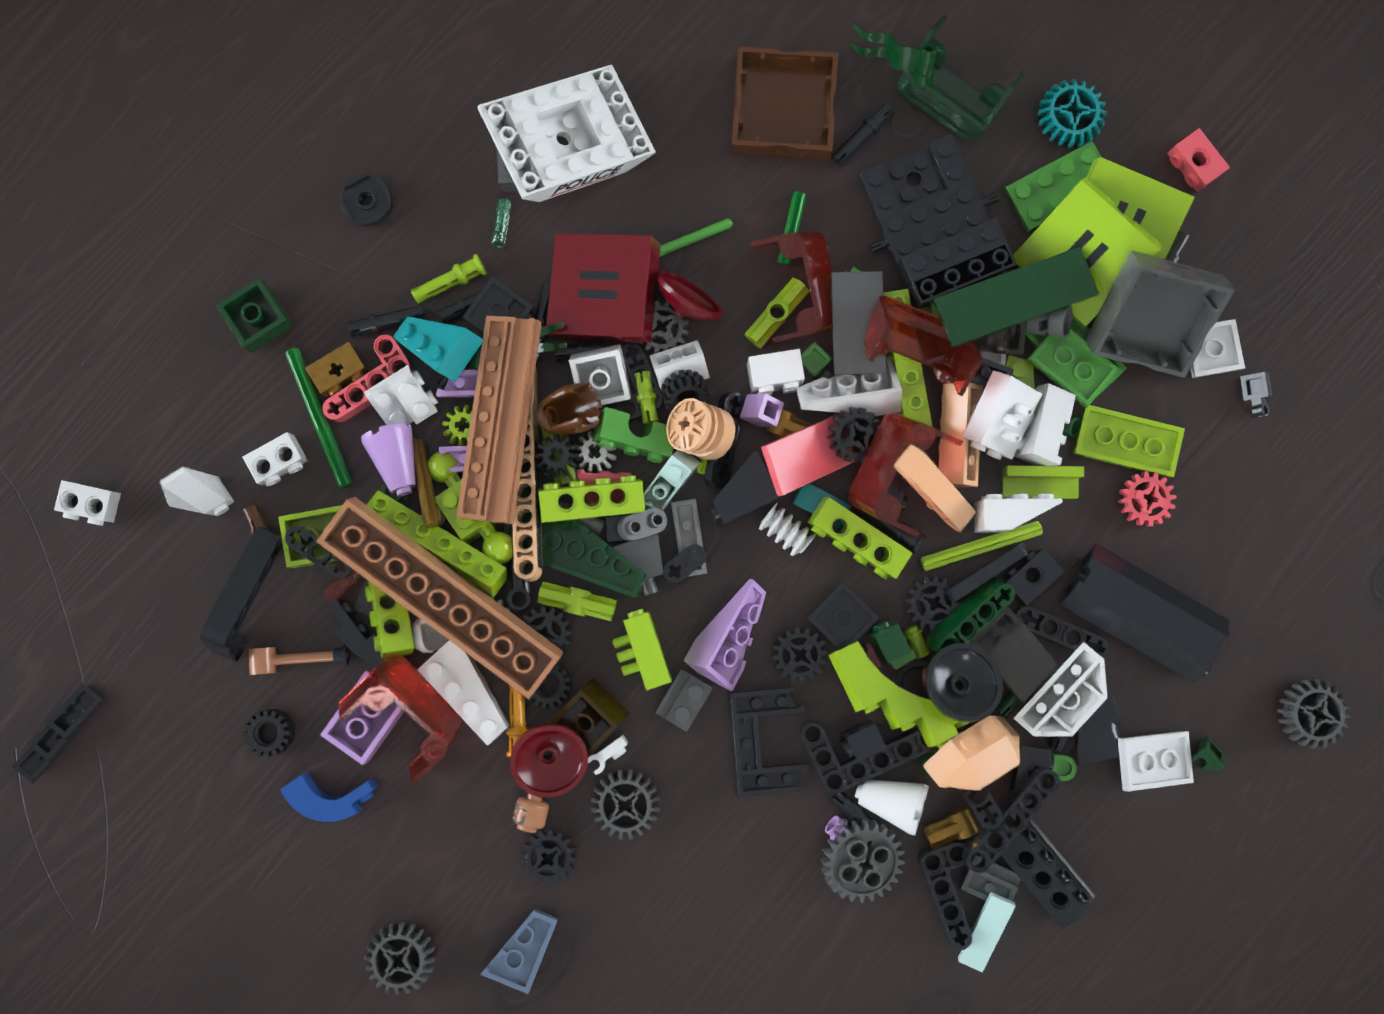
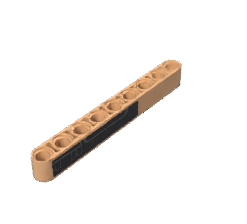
(531, 503)

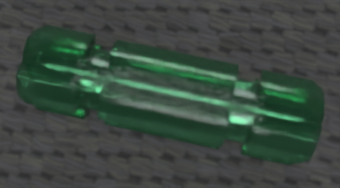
(500, 222)

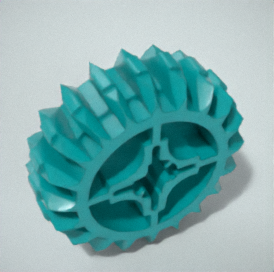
(1091, 111)

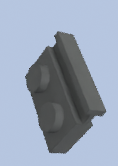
(684, 700)
(996, 880)

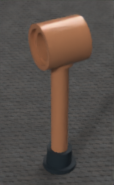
(265, 659)

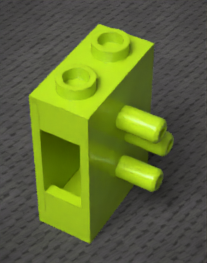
(645, 649)

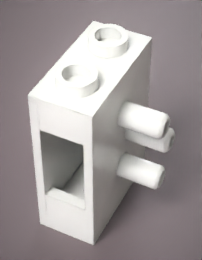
(1002, 416)

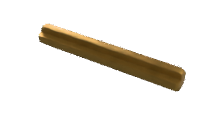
(424, 484)

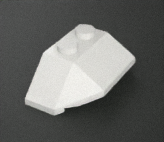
(1067, 696)

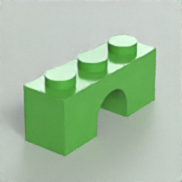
(615, 433)

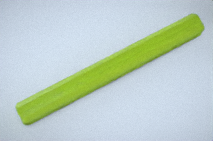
(981, 546)

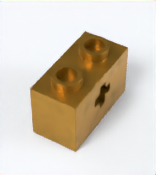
(325, 369)

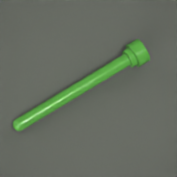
(695, 236)

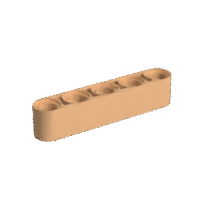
(935, 488)

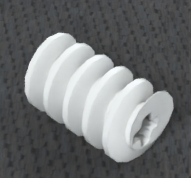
(786, 530)

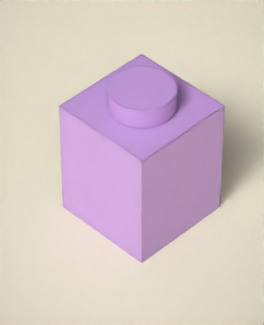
(761, 410)

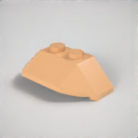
(976, 755)

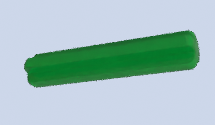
(793, 219)

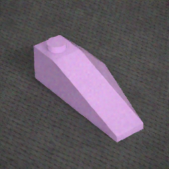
(722, 644)

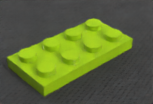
(1128, 441)

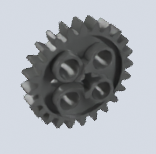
(862, 860)

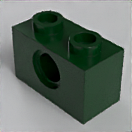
(889, 641)

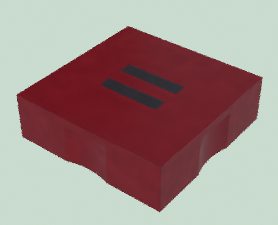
(603, 287)

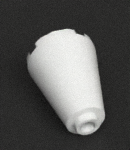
(894, 801)

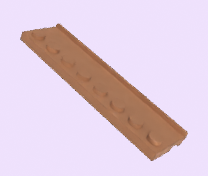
(499, 419)

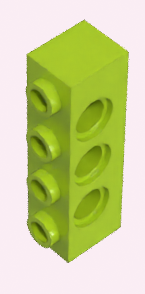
(630, 503)
(894, 555)
(389, 644)

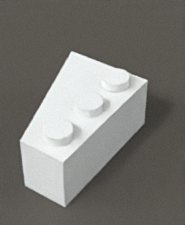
(1045, 429)

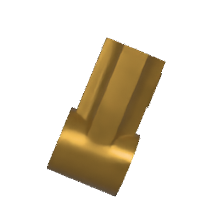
(787, 425)
(957, 825)

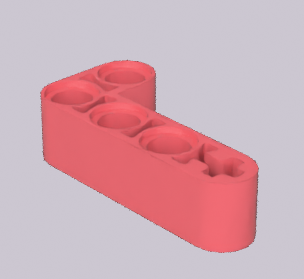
(390, 363)

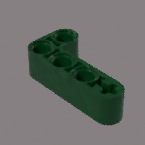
(992, 598)

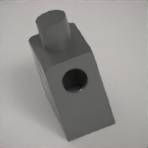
(646, 555)

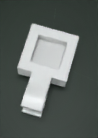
(614, 749)

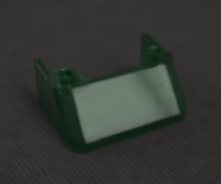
(953, 100)

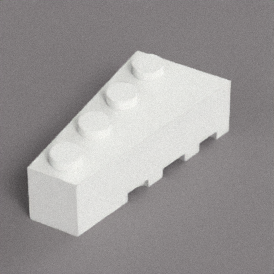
(466, 691)

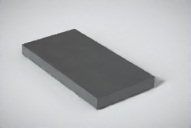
(852, 307)

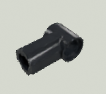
(516, 586)

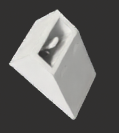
(1002, 515)

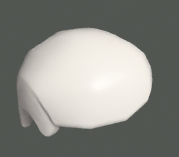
(426, 638)

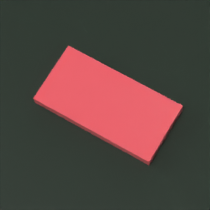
(803, 457)

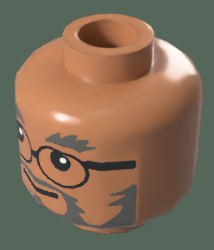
(530, 813)

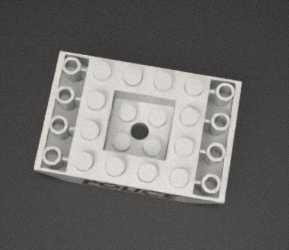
(587, 111)

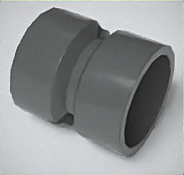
(1056, 323)

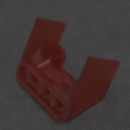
(817, 263)
(921, 338)
(878, 469)
(403, 684)

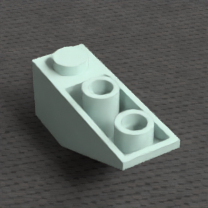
(670, 480)

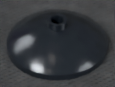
(978, 679)

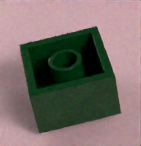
(255, 315)

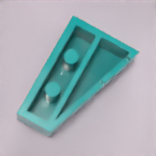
(439, 345)

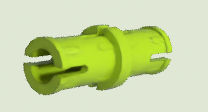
(646, 397)

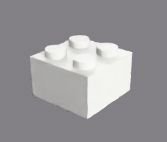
(604, 371)
(775, 372)

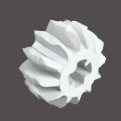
(597, 462)

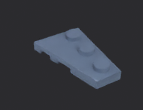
(522, 954)

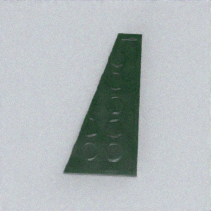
(582, 553)

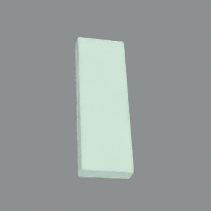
(987, 931)

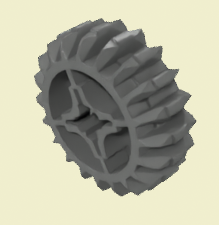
(1323, 696)
(610, 820)
(408, 964)

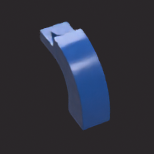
(315, 804)

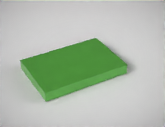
(1073, 366)

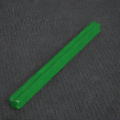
(318, 418)

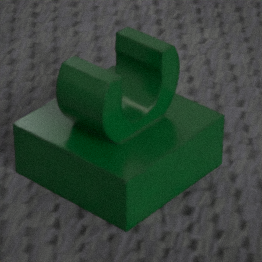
(1210, 753)

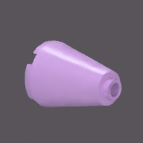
(393, 456)

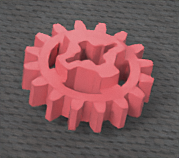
(1150, 489)

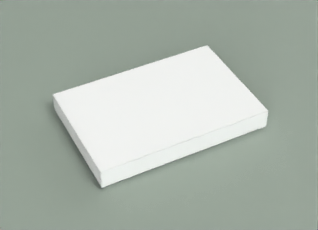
(1155, 760)

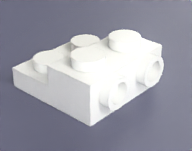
(402, 398)

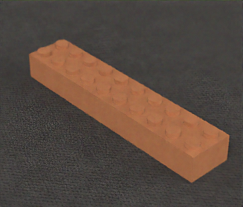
(440, 596)

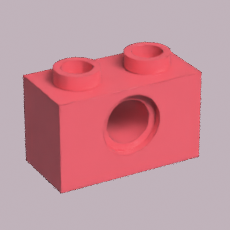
(1198, 147)

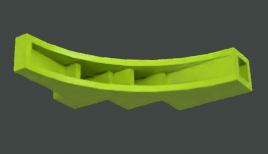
(868, 686)

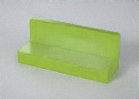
(1035, 480)

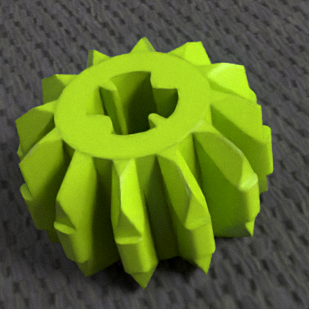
(454, 431)

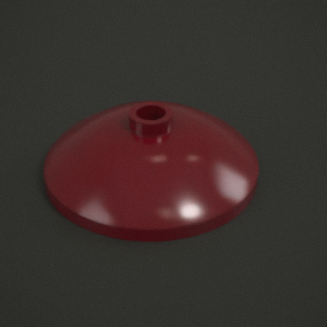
(687, 298)
(553, 773)

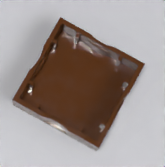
(784, 103)

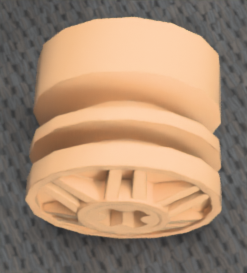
(700, 429)

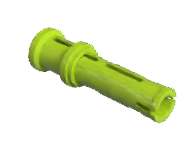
(459, 275)

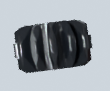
(548, 454)

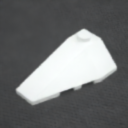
(873, 392)
(196, 492)

